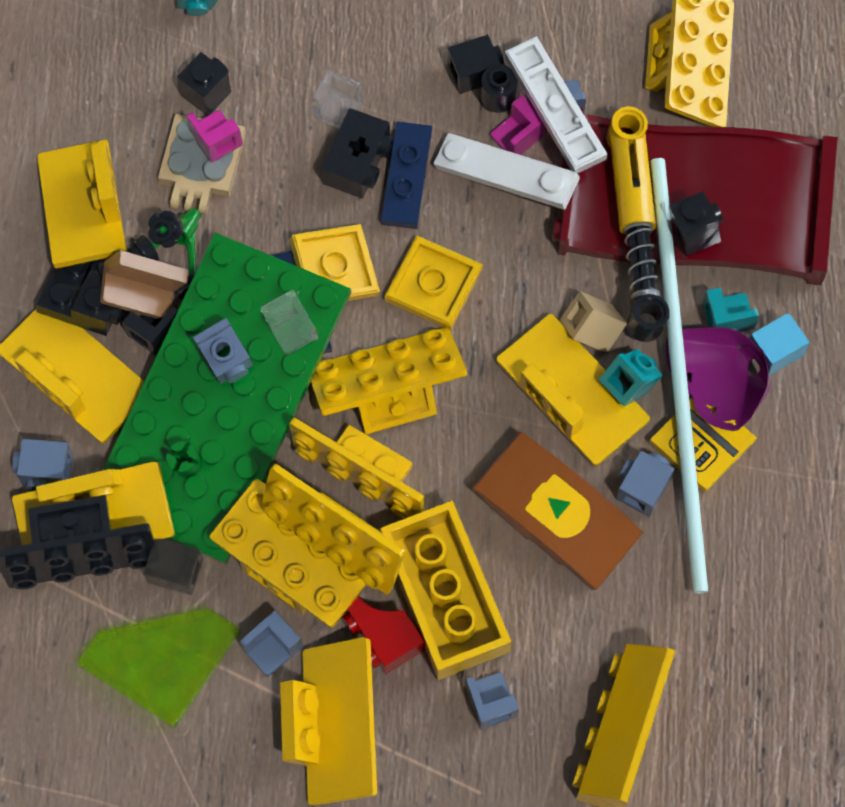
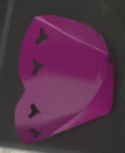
(723, 375)

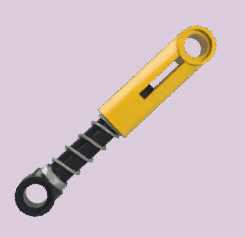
(636, 219)

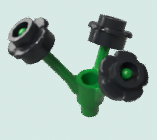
(169, 230)

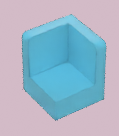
(781, 342)

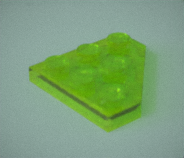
(161, 660)

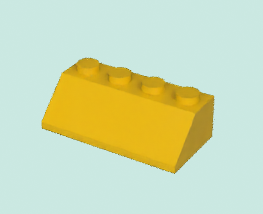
(624, 726)

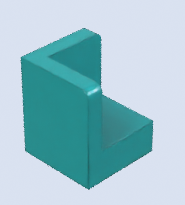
(729, 311)

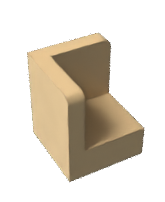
(593, 322)

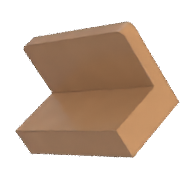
(140, 284)

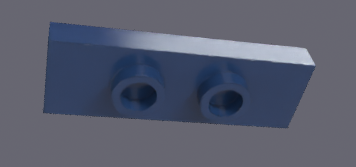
(407, 175)

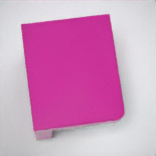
(520, 129)
(215, 134)

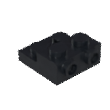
(75, 298)

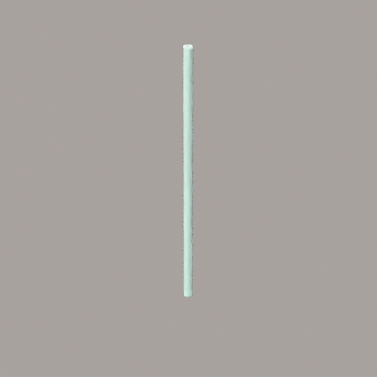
(679, 378)

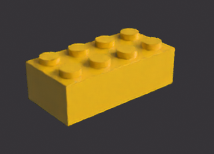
(447, 591)

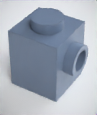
(42, 462)
(644, 481)

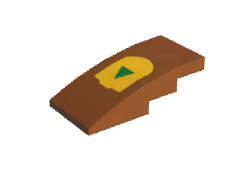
(557, 510)

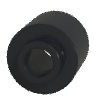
(498, 88)

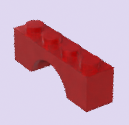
(391, 634)

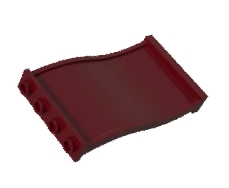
(766, 183)

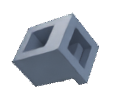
(215, 339)

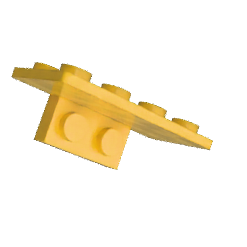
(692, 59)
(81, 203)
(74, 373)
(389, 381)
(567, 388)
(363, 462)
(133, 496)
(332, 529)
(283, 562)
(331, 722)

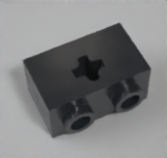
(356, 153)

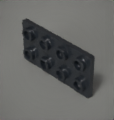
(73, 542)

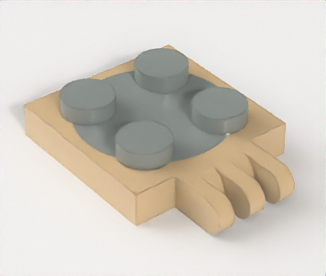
(192, 172)

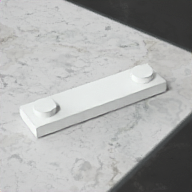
(555, 105)
(507, 171)

